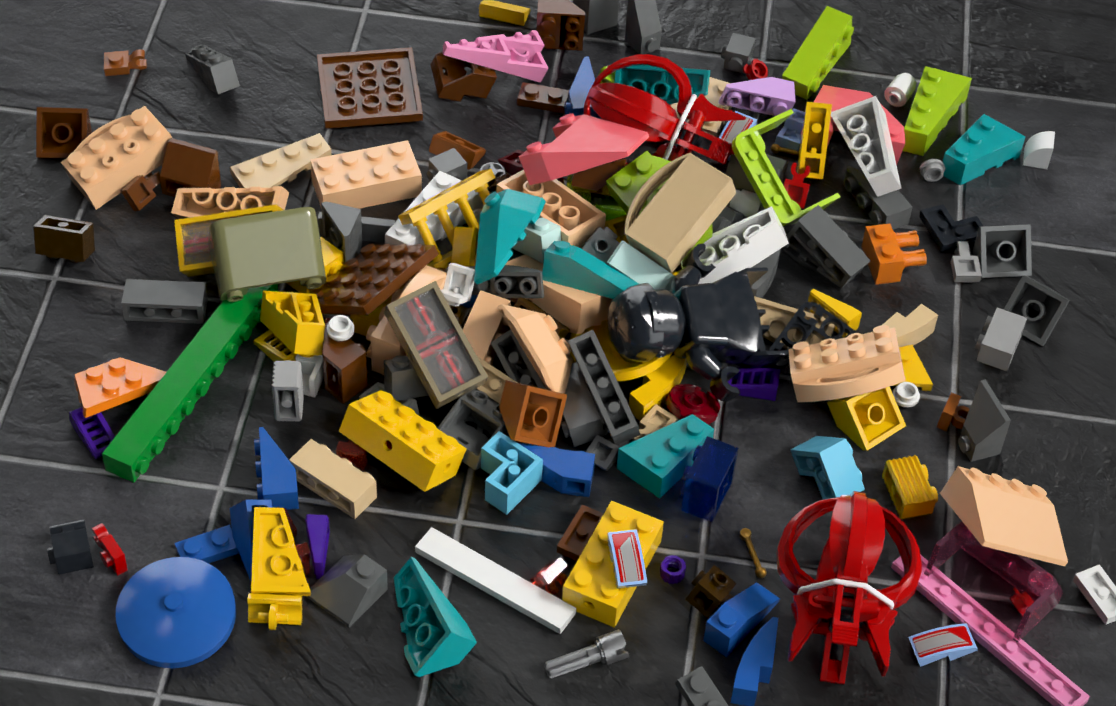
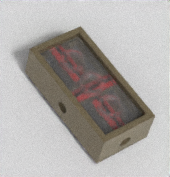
(435, 344)

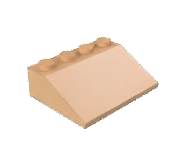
(1006, 514)

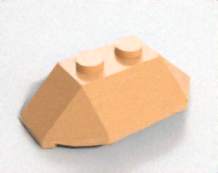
(541, 345)

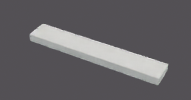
(495, 580)

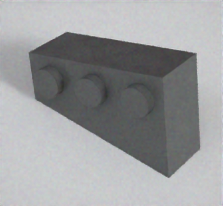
(827, 246)

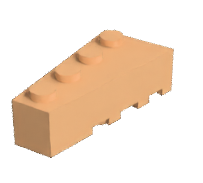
(207, 201)

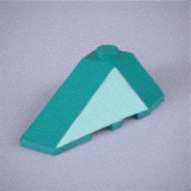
(661, 82)
(501, 228)
(582, 271)

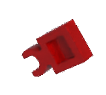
(796, 188)
(112, 553)

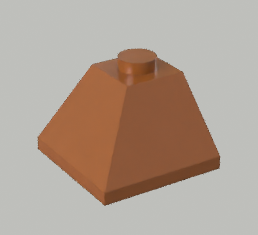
(532, 413)

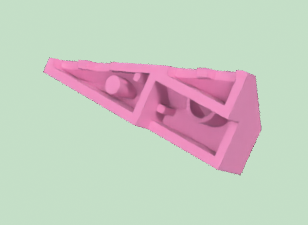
(513, 55)

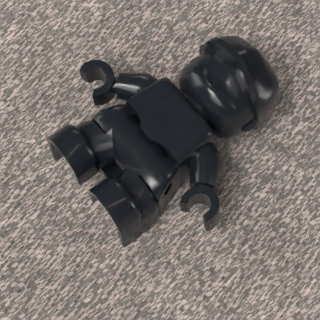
(695, 322)

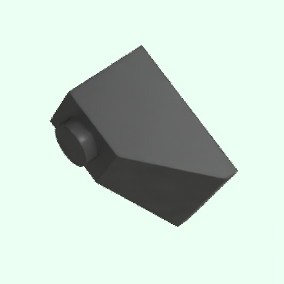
(1039, 305)
(984, 425)
(350, 588)

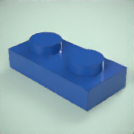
(209, 545)

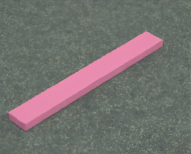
(997, 638)

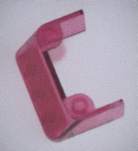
(1013, 568)

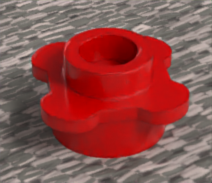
(755, 70)
(1021, 601)

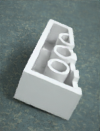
(869, 139)
(410, 235)
(743, 244)

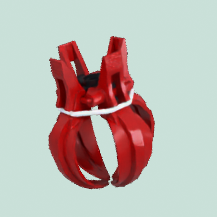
(653, 115)
(845, 564)

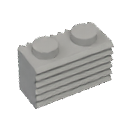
(287, 390)

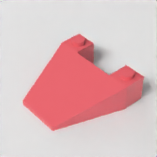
(844, 97)
(578, 146)

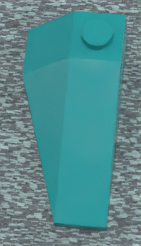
(432, 626)

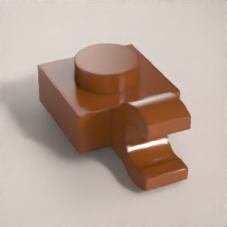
(121, 62)

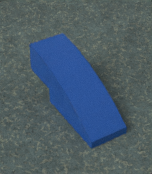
(755, 665)

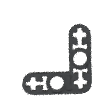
(807, 327)

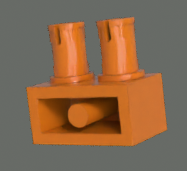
(884, 251)

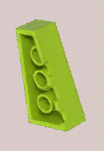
(819, 51)
(934, 104)

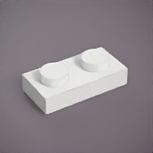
(1098, 591)

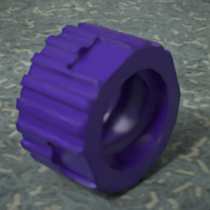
(676, 562)

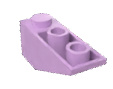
(761, 95)

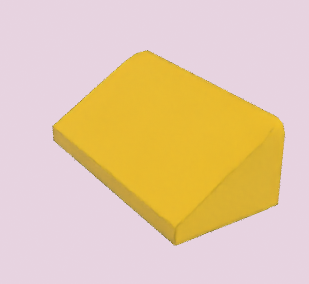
(503, 12)

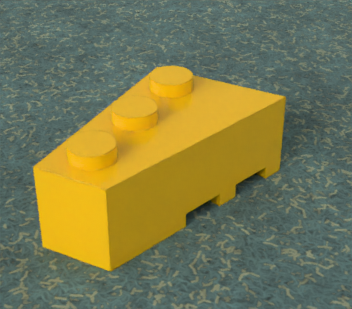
(294, 320)

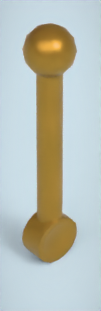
(775, 148)
(745, 534)

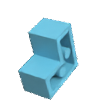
(831, 465)
(511, 470)

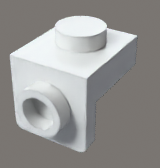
(458, 284)

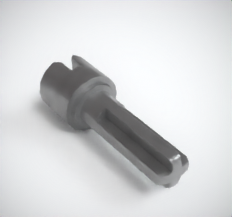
(607, 649)

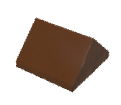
(60, 131)

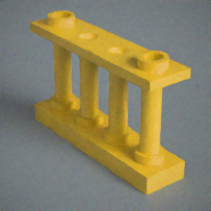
(438, 206)

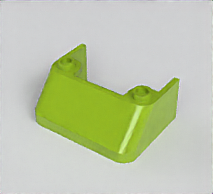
(751, 154)

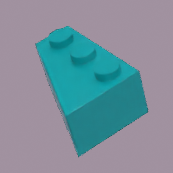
(981, 148)
(662, 456)

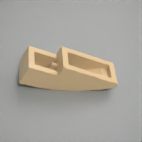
(914, 327)

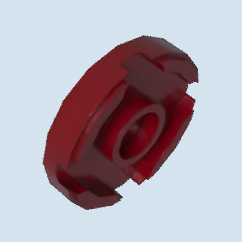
(689, 400)

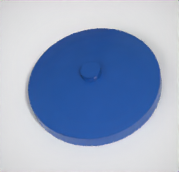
(176, 612)

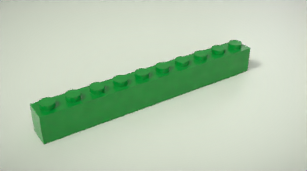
(183, 385)

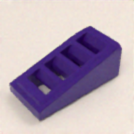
(765, 391)
(76, 418)
(318, 537)

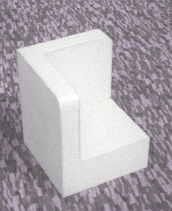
(312, 373)

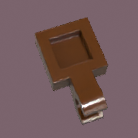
(139, 190)

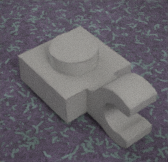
(965, 267)

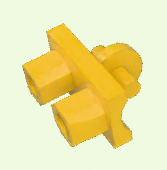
(274, 609)

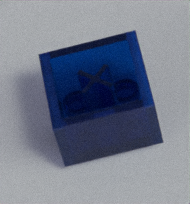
(708, 478)

